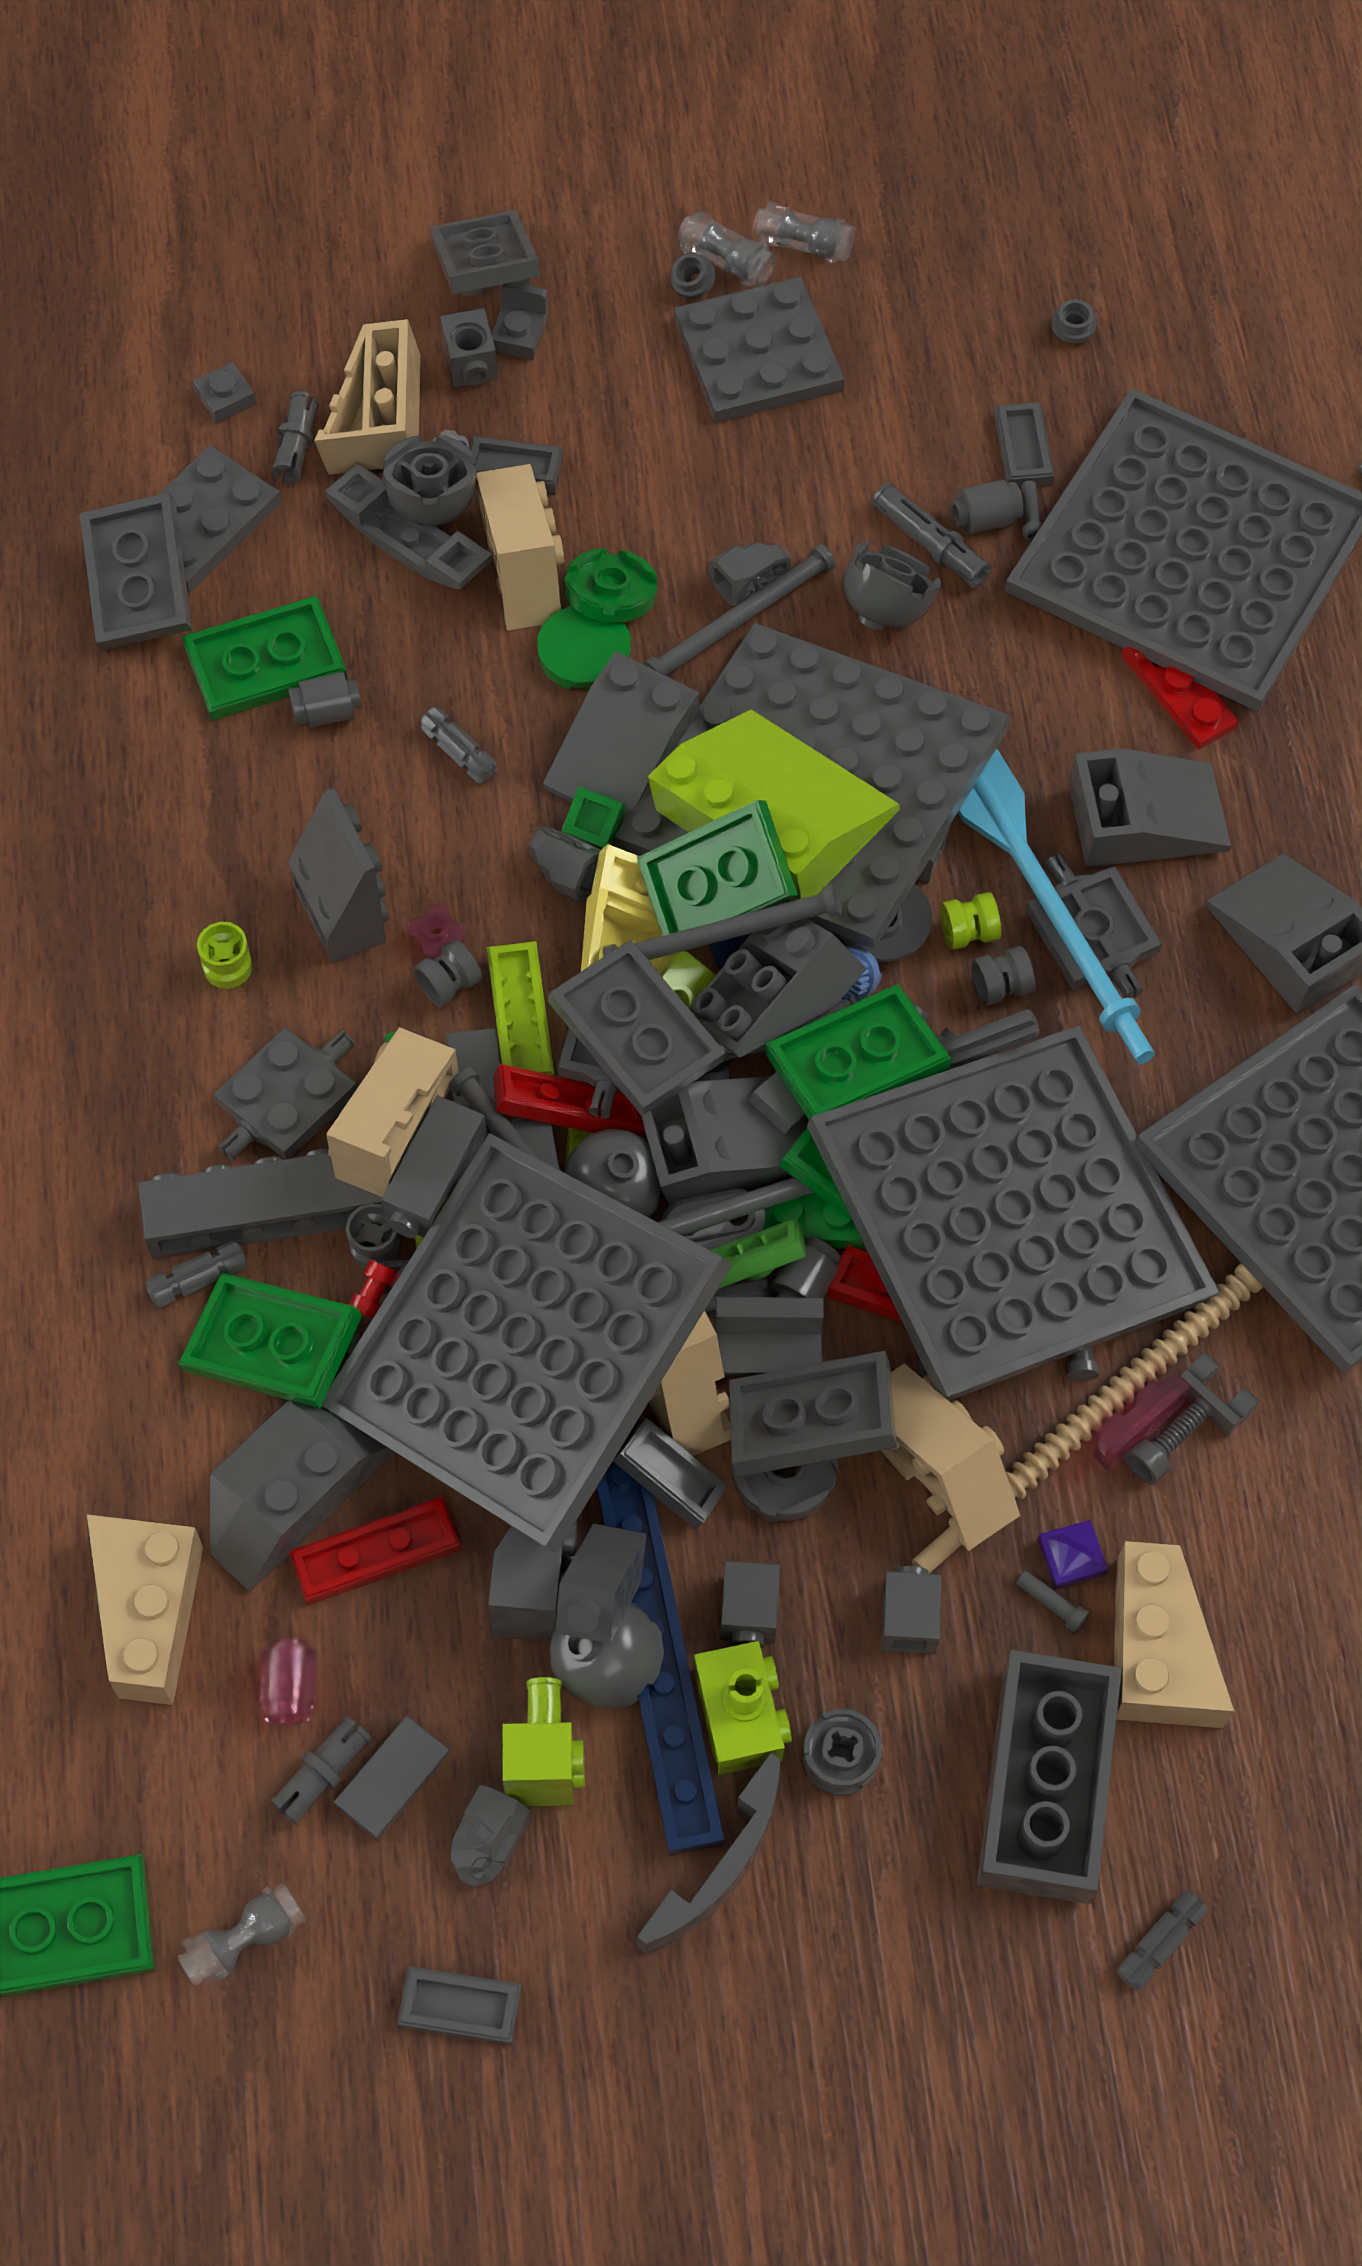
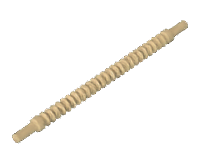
(1110, 1399)

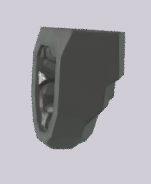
(747, 569)
(565, 861)
(488, 1836)

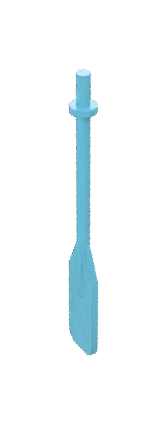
(998, 813)

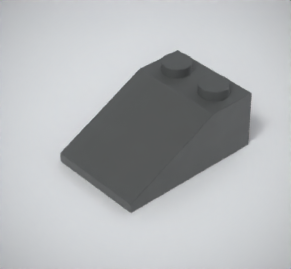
(622, 733)

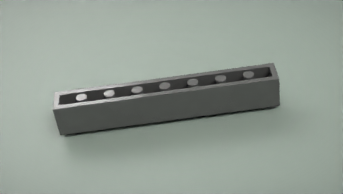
(267, 1199)

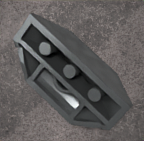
(284, 1487)

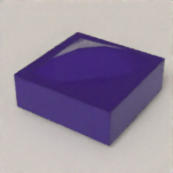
(1072, 1554)

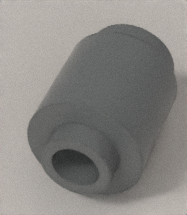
(987, 506)
(324, 700)
(809, 1275)

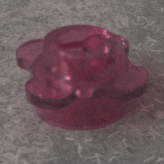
(437, 918)

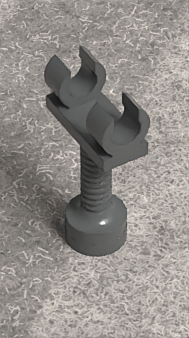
(1149, 1459)

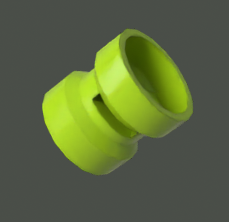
(970, 921)
(224, 955)

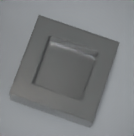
(224, 392)

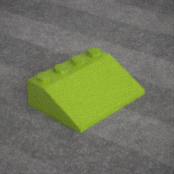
(815, 804)

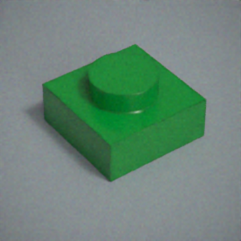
(594, 817)

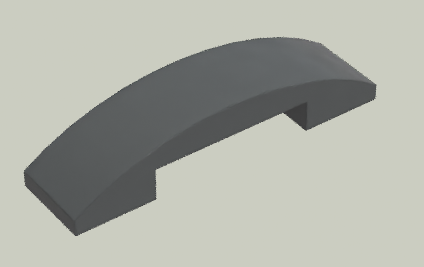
(422, 548)
(678, 1917)

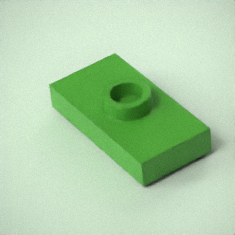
(762, 1252)

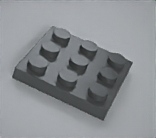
(758, 349)

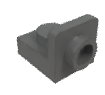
(521, 320)

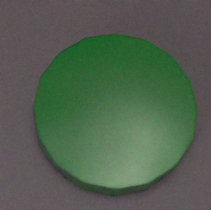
(610, 585)
(578, 648)

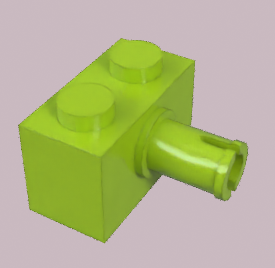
(740, 1707)
(540, 1756)

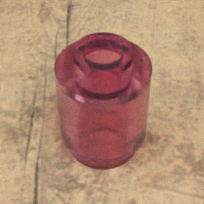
(288, 1681)

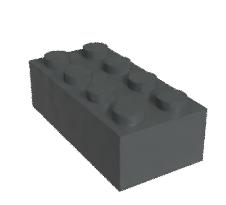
(1049, 1777)

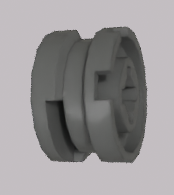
(841, 1752)

